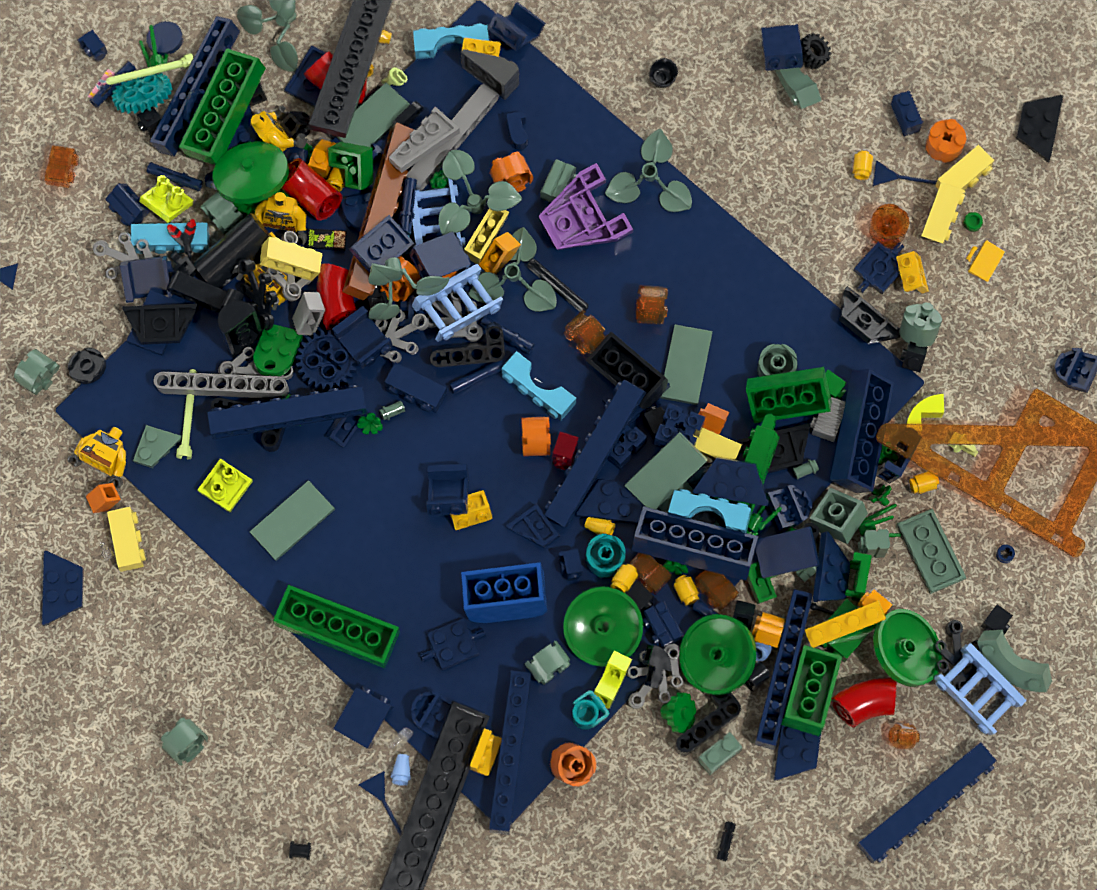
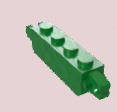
(762, 447)

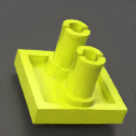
(166, 199)
(225, 485)

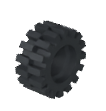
(820, 47)

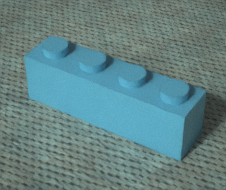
(161, 241)

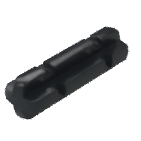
(726, 841)

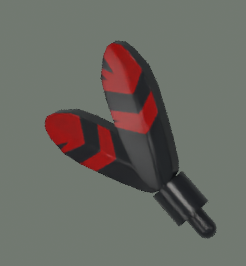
(184, 239)

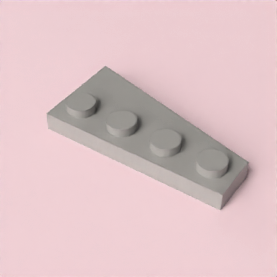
(428, 137)

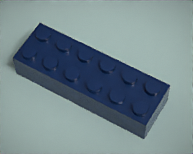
(863, 415)
(694, 543)

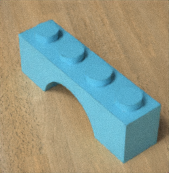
(429, 41)
(556, 401)
(687, 505)

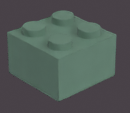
(839, 515)

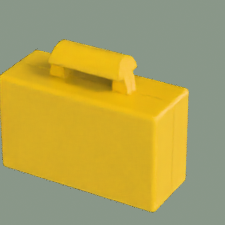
(985, 261)

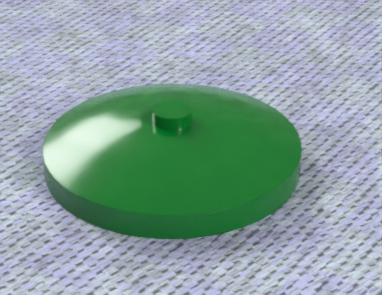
(250, 172)
(602, 623)
(906, 647)
(717, 654)

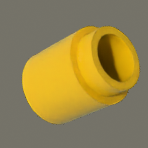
(862, 165)
(923, 482)
(624, 577)
(686, 590)

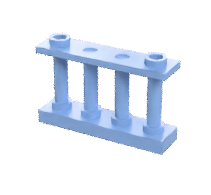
(421, 230)
(456, 285)
(998, 684)

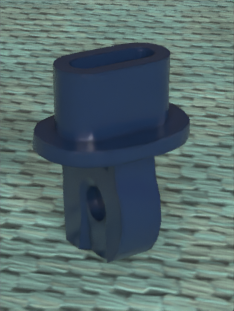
(378, 148)

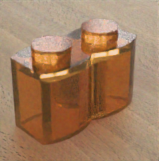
(61, 166)
(650, 572)
(717, 588)

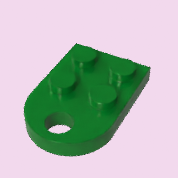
(276, 348)

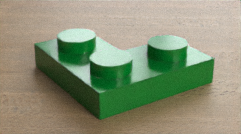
(761, 588)

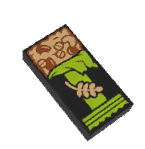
(327, 239)

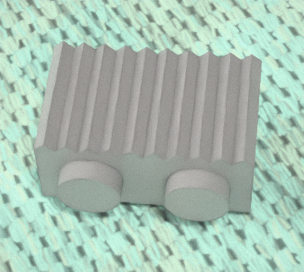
(308, 313)
(828, 423)

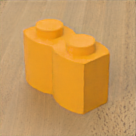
(768, 629)

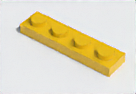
(845, 624)

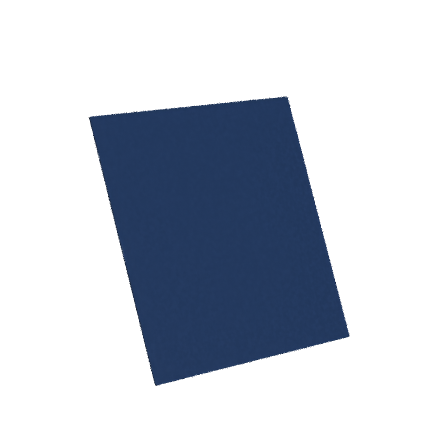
(379, 542)

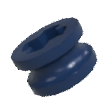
(1000, 557)

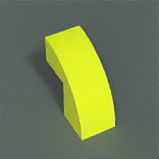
(927, 408)
(612, 678)

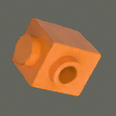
(714, 418)
(103, 497)

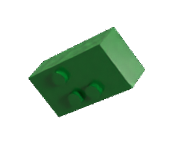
(789, 394)
(811, 690)

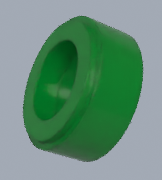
(973, 221)

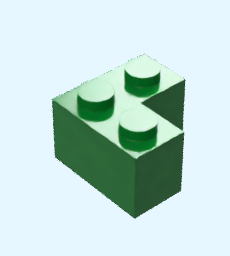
(356, 161)

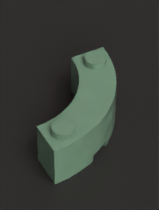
(799, 87)
(1015, 670)

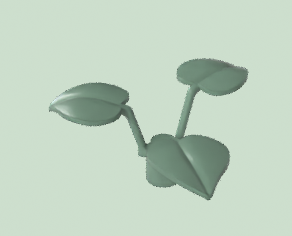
(283, 53)
(624, 187)
(456, 218)
(392, 272)
(538, 297)

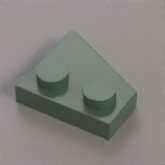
(154, 445)

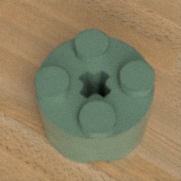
(222, 212)
(920, 324)
(776, 355)
(36, 372)
(548, 662)
(184, 741)

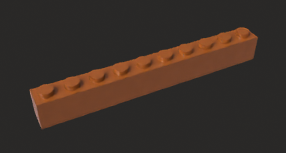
(381, 204)

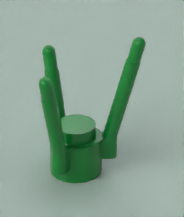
(156, 59)
(756, 521)
(869, 524)

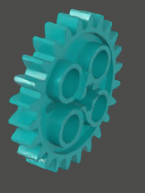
(142, 93)

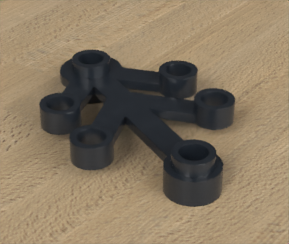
(258, 294)
(954, 659)

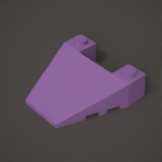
(575, 217)

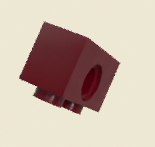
(565, 451)

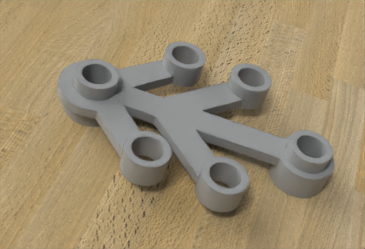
(132, 255)
(290, 284)
(464, 332)
(396, 335)
(248, 370)
(663, 686)

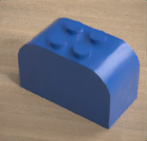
(504, 593)

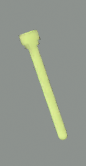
(184, 62)
(184, 449)

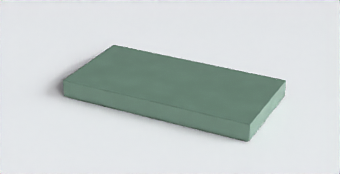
(375, 117)
(686, 364)
(666, 472)
(292, 520)
(931, 551)

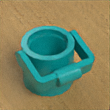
(586, 712)

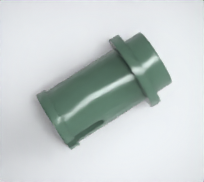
(391, 410)
(805, 469)

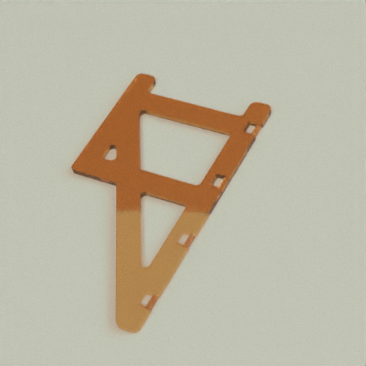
(1069, 430)

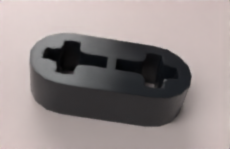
(409, 114)

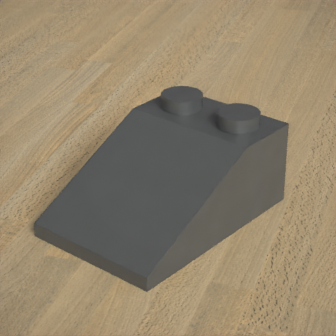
(492, 71)

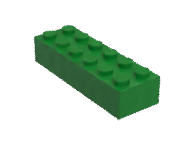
(222, 106)
(336, 626)

